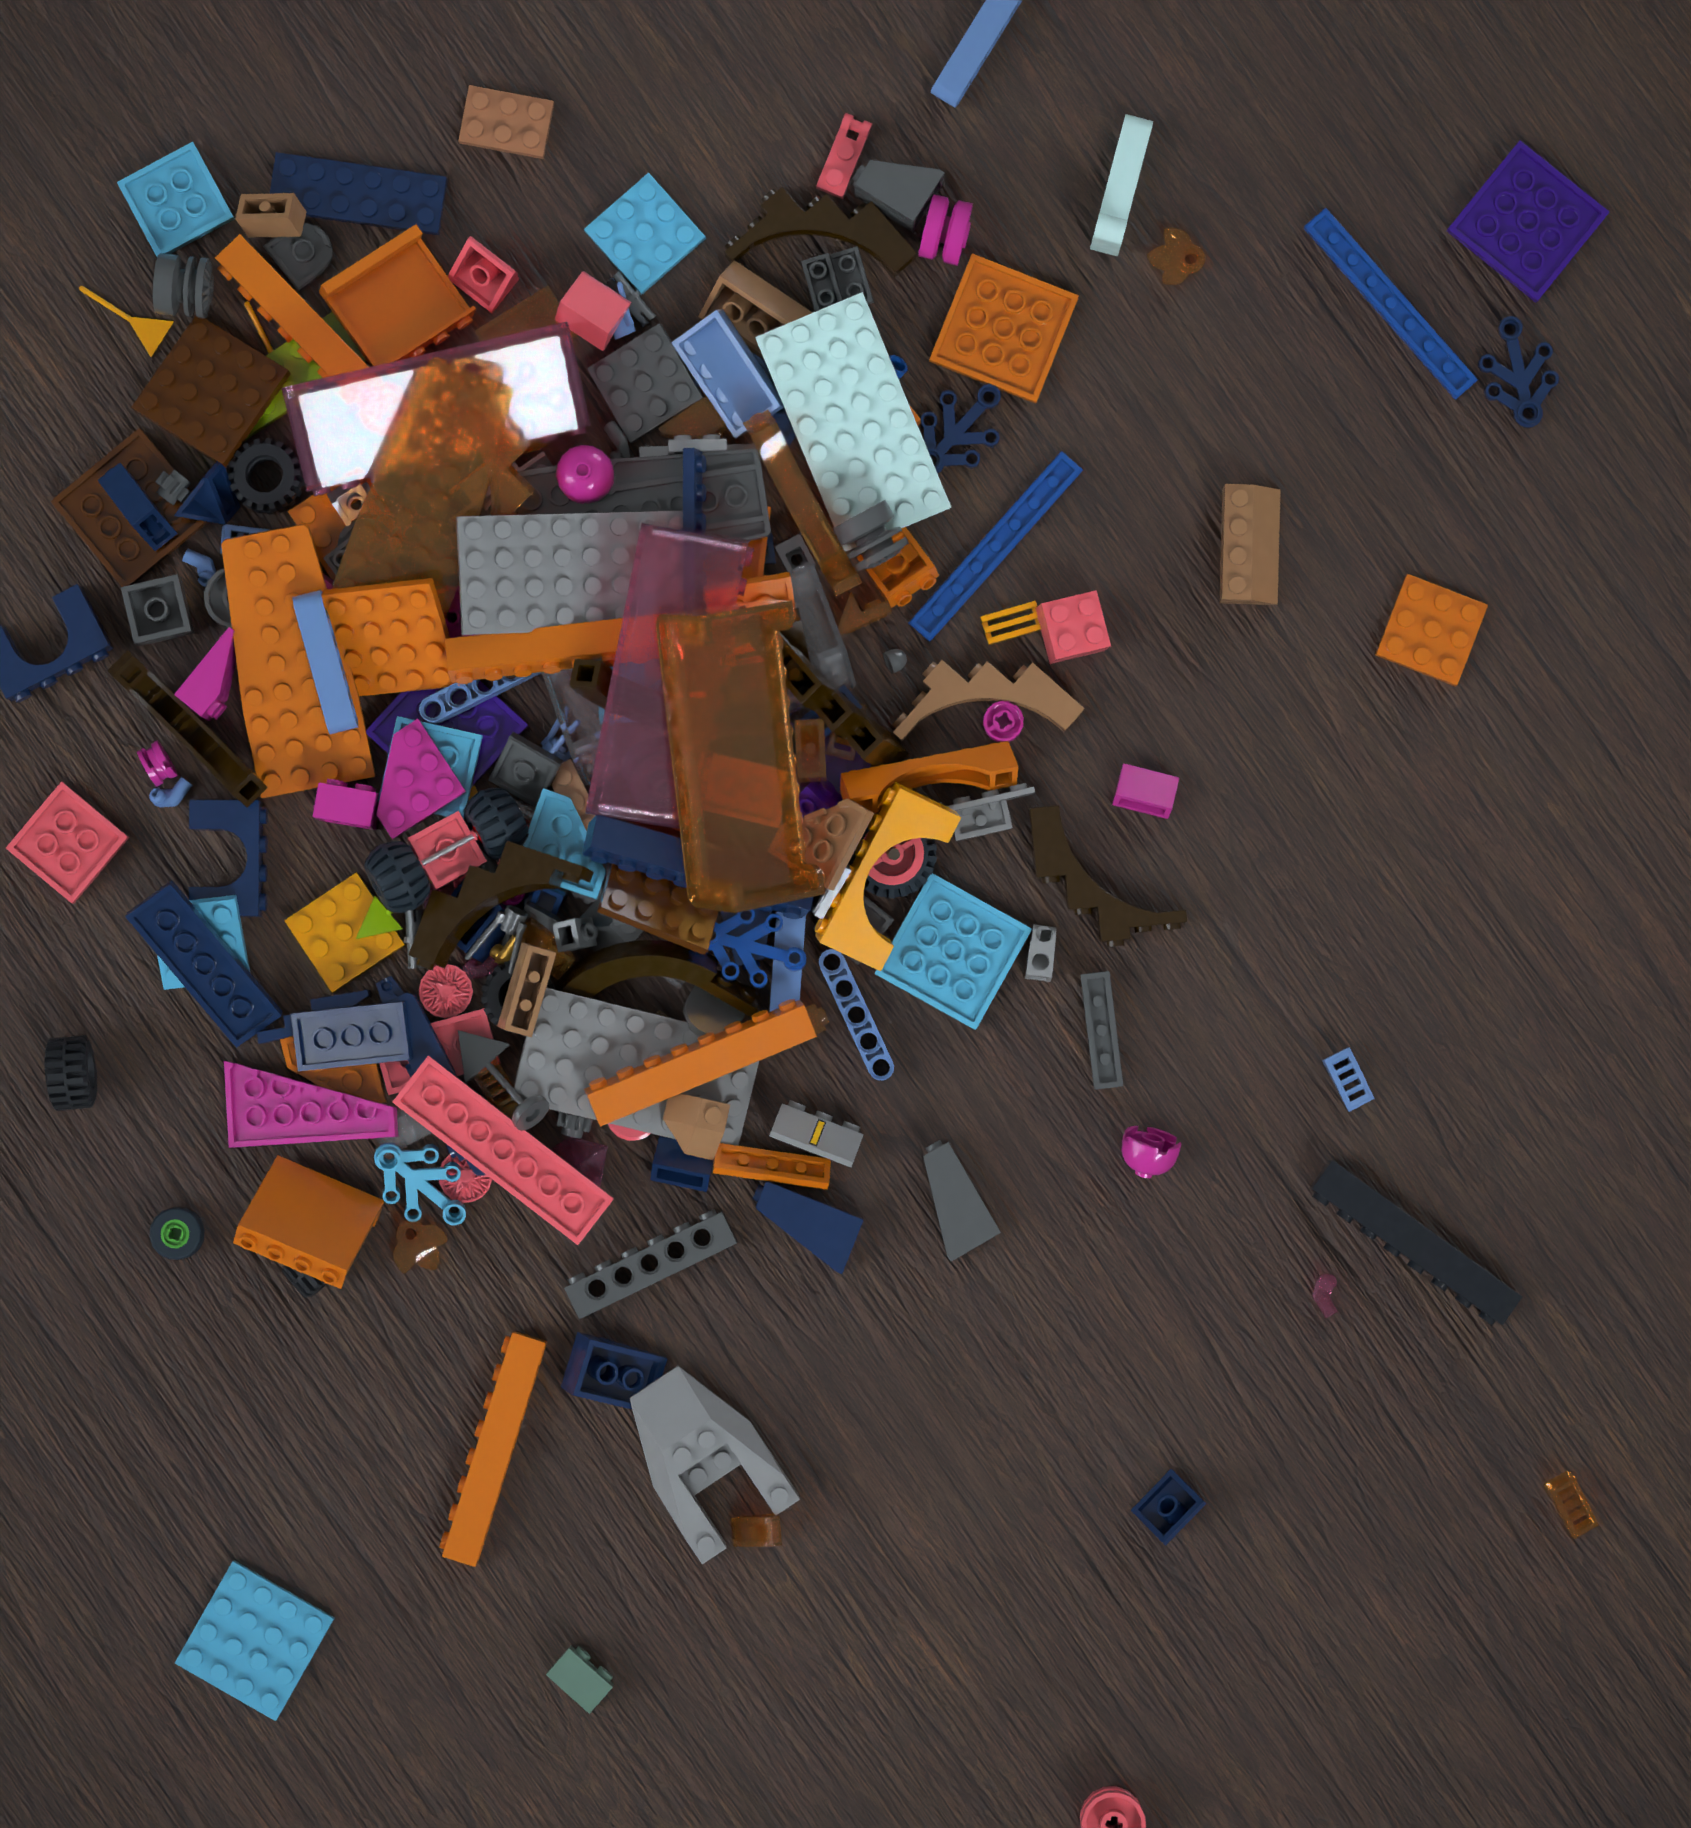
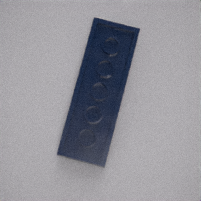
(362, 192)
(204, 963)

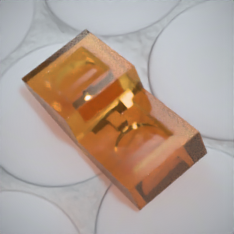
(540, 936)

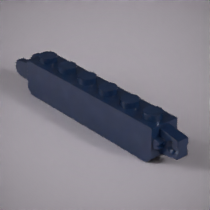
(422, 1036)

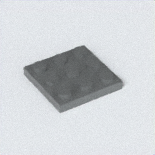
(645, 383)

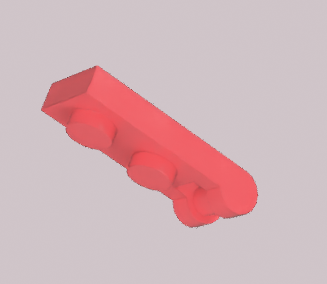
(843, 157)

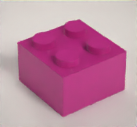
(346, 805)

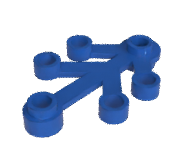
(746, 945)

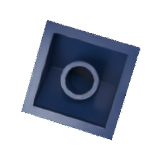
(1168, 1507)

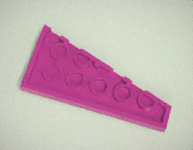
(283, 1110)

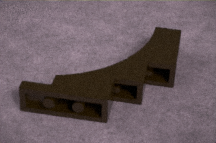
(838, 712)
(517, 873)

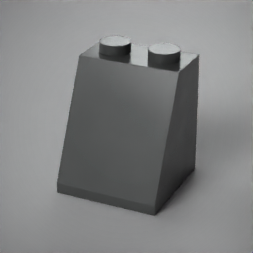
(898, 190)

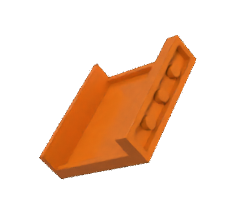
(396, 300)
(308, 1221)

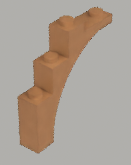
(1031, 690)

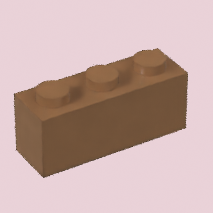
(526, 989)

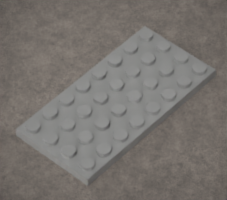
(546, 568)
(593, 1039)

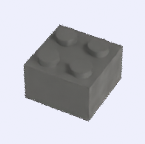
(157, 610)

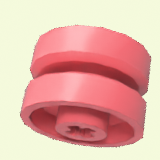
(1112, 1802)

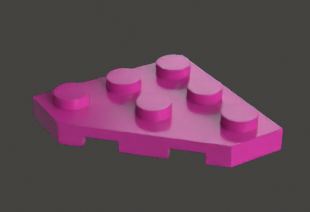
(415, 781)

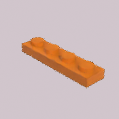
(772, 1166)

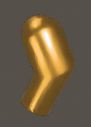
(503, 954)

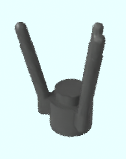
(511, 922)

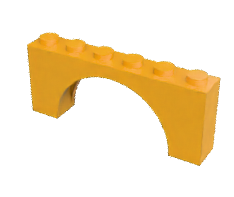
(901, 818)

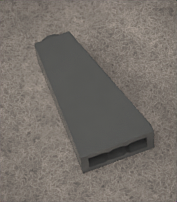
(958, 1206)

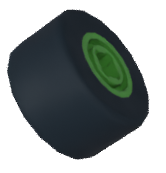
(187, 1231)

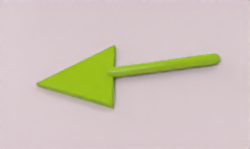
(378, 920)

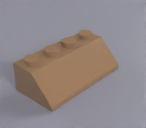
(751, 304)
(1249, 544)

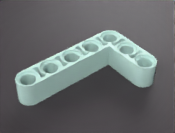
(1121, 185)

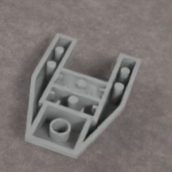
(693, 1442)

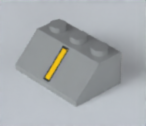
(817, 1133)

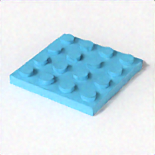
(953, 951)
(254, 1640)

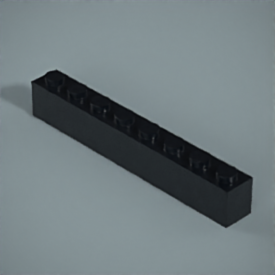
(1415, 1242)

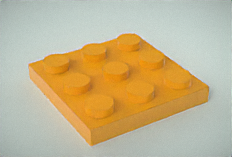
(330, 929)

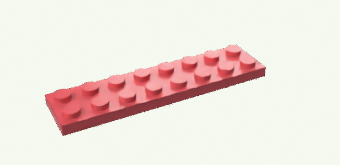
(502, 1151)

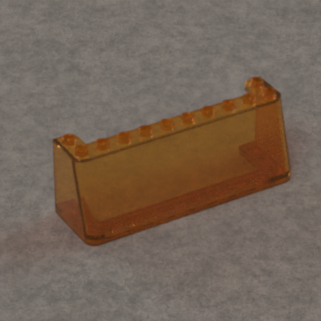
(734, 756)

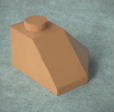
(696, 1123)

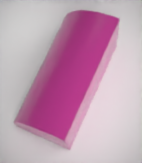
(1145, 791)

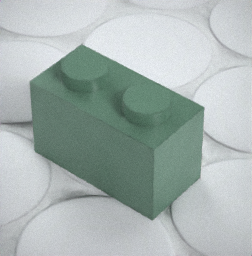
(581, 1678)

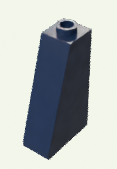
(815, 1225)

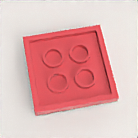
(67, 842)

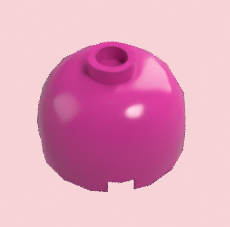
(585, 474)
(1149, 1152)

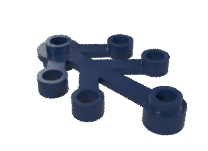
(1520, 377)
(956, 433)

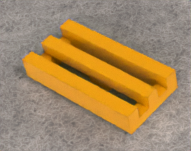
(988, 629)

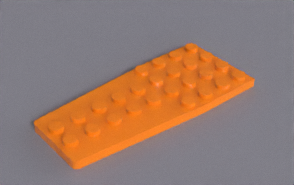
(274, 673)

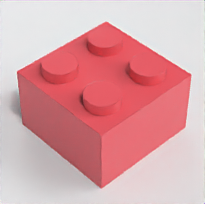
(1073, 627)

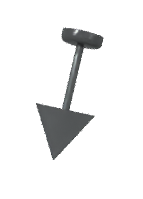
(476, 1055)

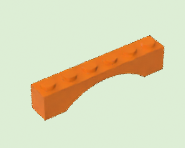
(982, 766)

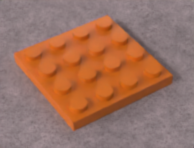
(1004, 328)
(391, 635)

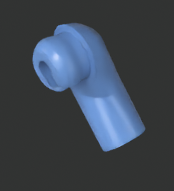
(204, 565)
(170, 797)

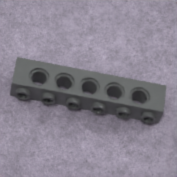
(586, 1303)

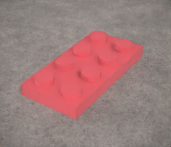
(474, 1022)

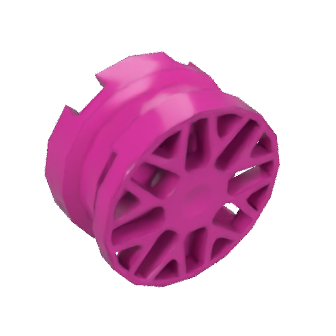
(1003, 721)
(162, 764)

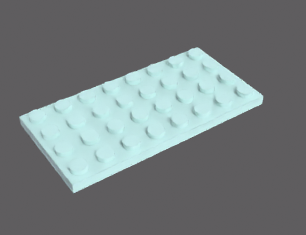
(852, 415)

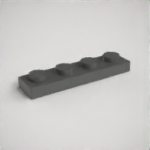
(1101, 1030)

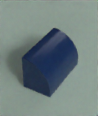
(680, 1169)

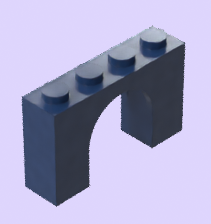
(85, 643)
(248, 826)

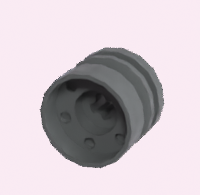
(185, 285)
(871, 536)

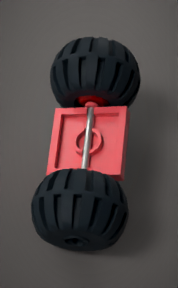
(445, 850)

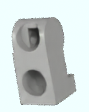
(1041, 953)

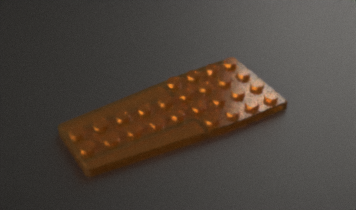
(427, 479)

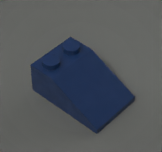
(609, 1370)

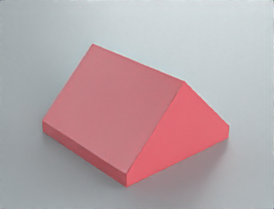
(482, 275)
(592, 310)

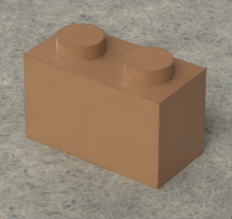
(271, 215)

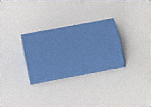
(727, 371)

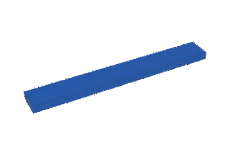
(1390, 303)
(995, 546)

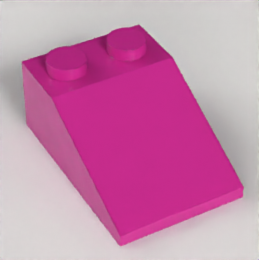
(211, 680)

